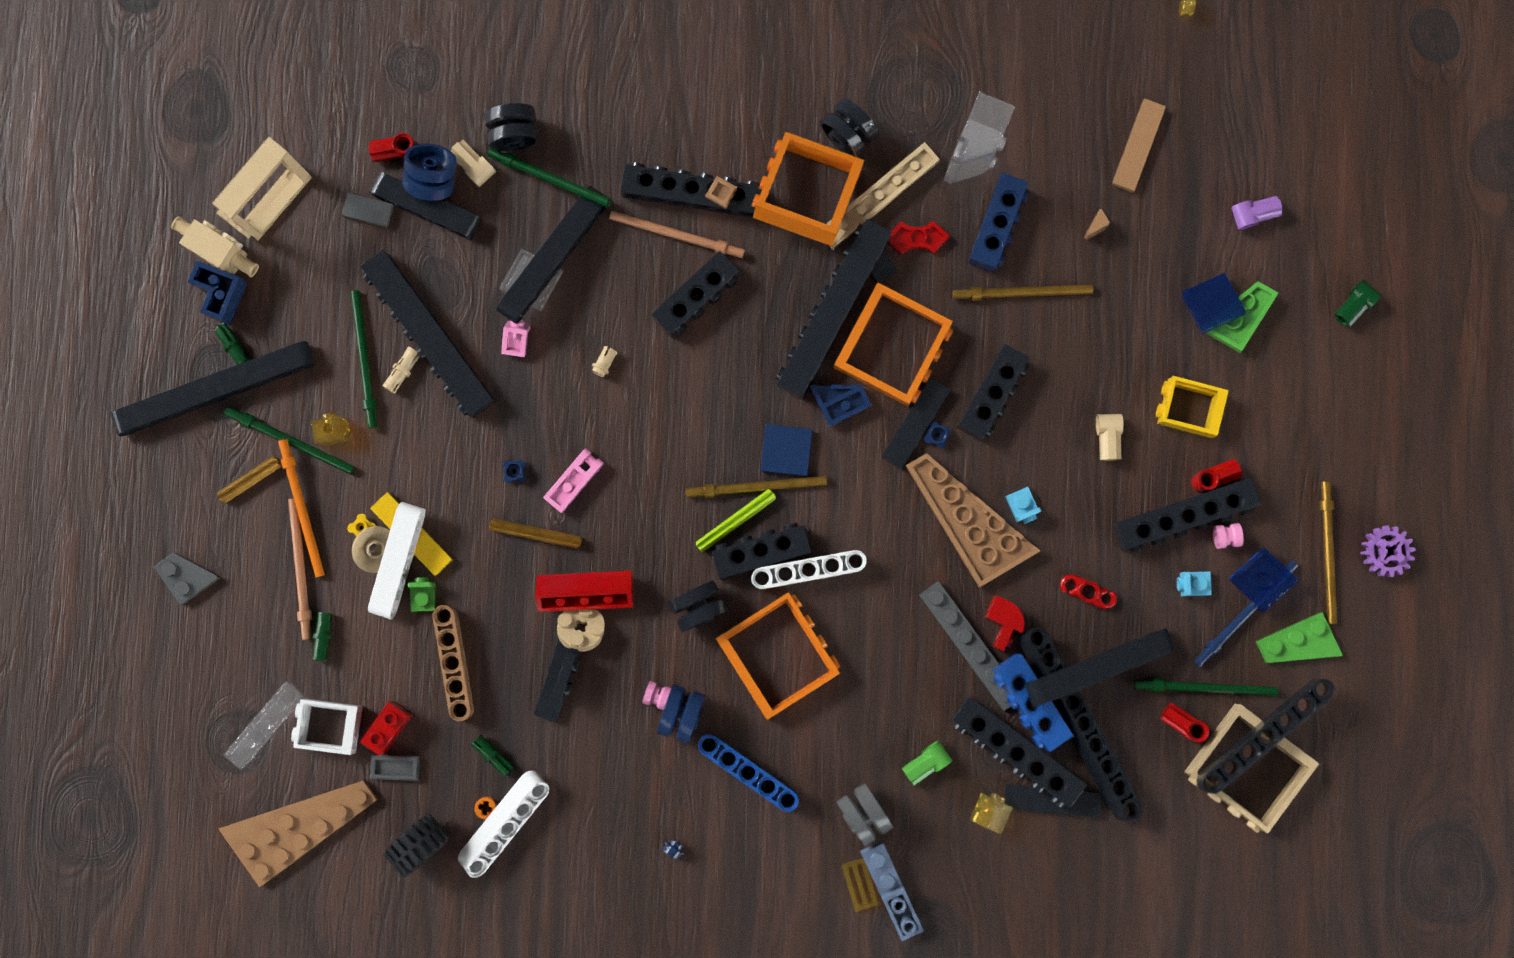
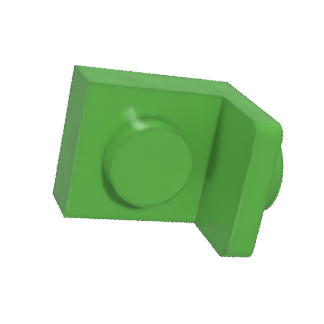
(422, 595)

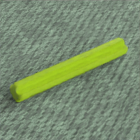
(735, 520)

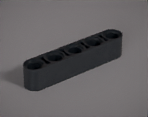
(434, 211)

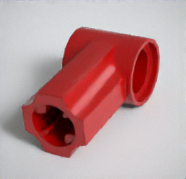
(390, 147)
(1217, 476)
(1183, 722)

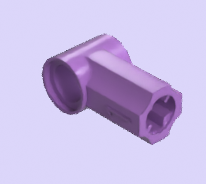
(1251, 213)

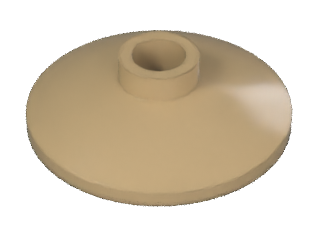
(362, 556)

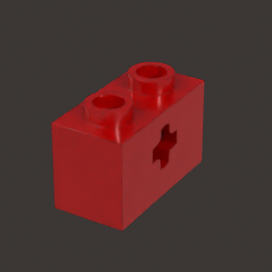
(386, 728)

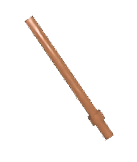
(677, 234)
(304, 614)

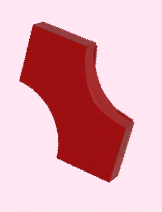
(928, 237)

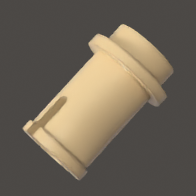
(604, 361)

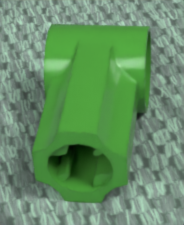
(931, 760)

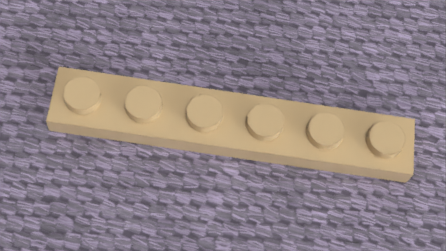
(885, 191)

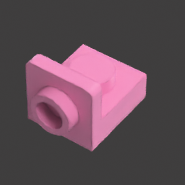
(515, 338)

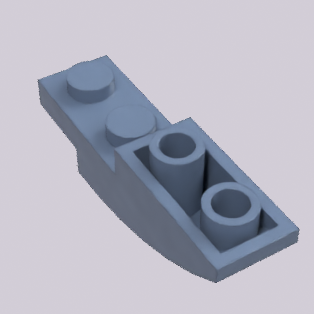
(891, 891)

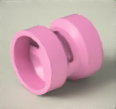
(1228, 535)
(656, 695)

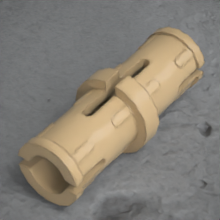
(401, 370)

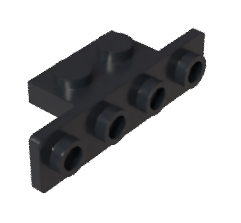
(557, 682)

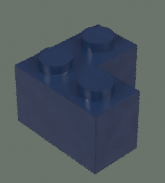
(223, 291)

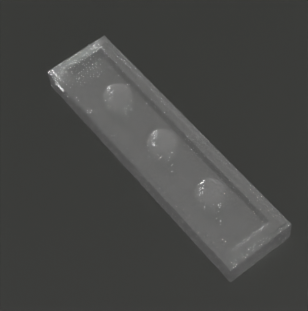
(264, 725)

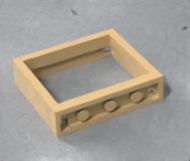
(251, 179)
(1306, 768)

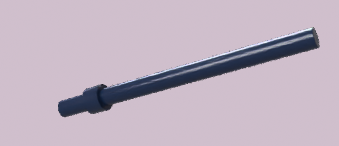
(1213, 647)

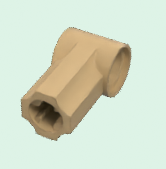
(475, 167)
(1109, 429)

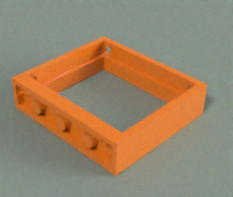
(796, 222)
(923, 374)
(817, 641)

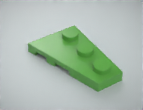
(1239, 331)

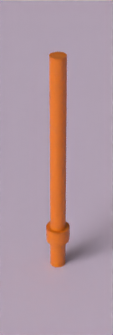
(289, 463)

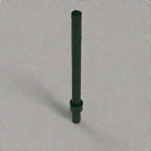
(510, 161)
(369, 403)
(249, 421)
(1159, 686)

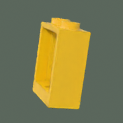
(1215, 411)

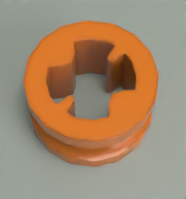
(479, 811)

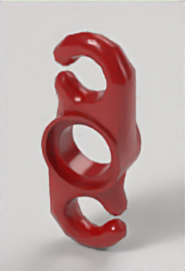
(1096, 600)

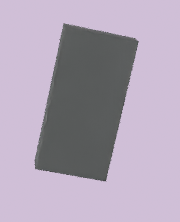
(367, 210)
(395, 767)

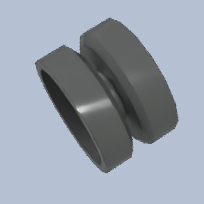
(864, 814)

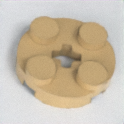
(577, 639)

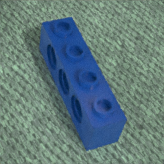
(1056, 730)

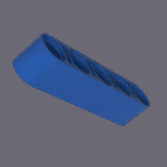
(754, 782)

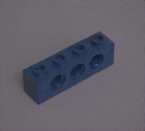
(1006, 187)

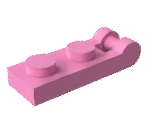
(573, 481)

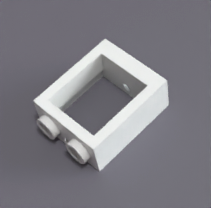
(351, 730)

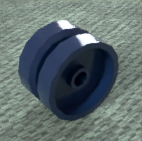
(429, 172)
(680, 713)

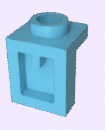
(1023, 505)
(1194, 583)

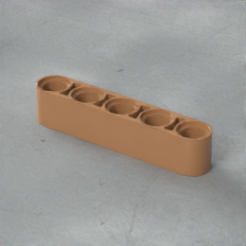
(445, 653)

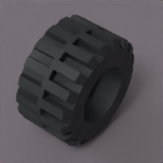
(416, 845)

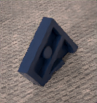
(840, 401)

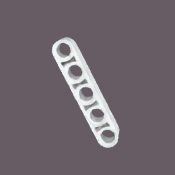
(396, 560)
(820, 569)
(503, 824)

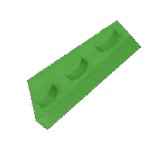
(1300, 641)

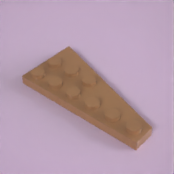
(976, 531)
(282, 836)

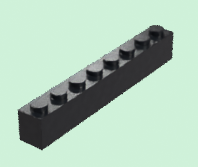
(834, 308)
(428, 334)

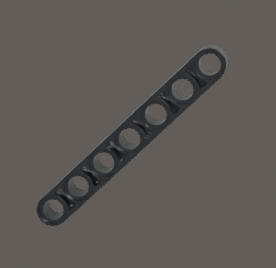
(550, 258)
(1099, 667)
(1277, 733)

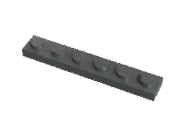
(965, 639)

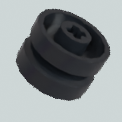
(511, 127)
(848, 127)
(698, 608)

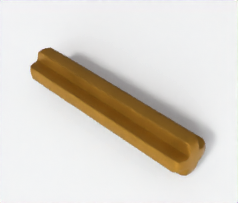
(249, 479)

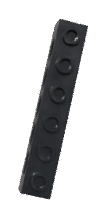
(636, 172)
(1242, 491)
(1071, 785)

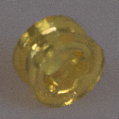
(1187, 6)

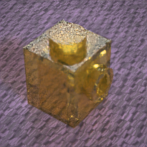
(330, 429)
(991, 812)

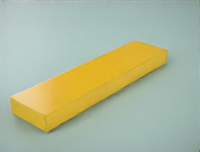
(427, 549)

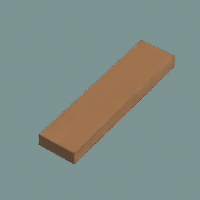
(1138, 145)

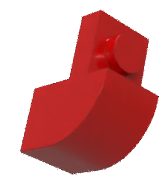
(1009, 617)

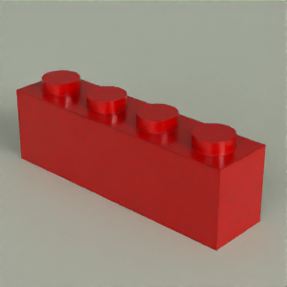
(584, 591)

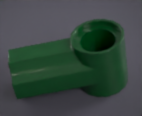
(1360, 299)

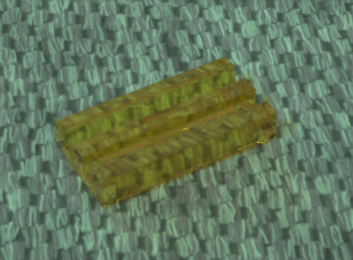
(865, 905)

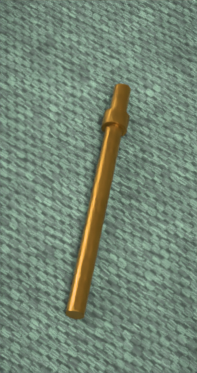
(978, 293)
(710, 490)
(1326, 507)

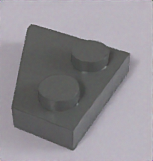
(184, 577)

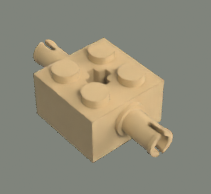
(214, 246)

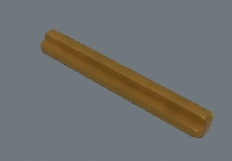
(535, 533)

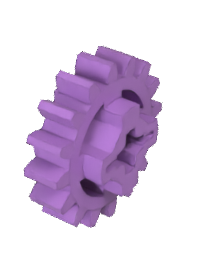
(1397, 555)

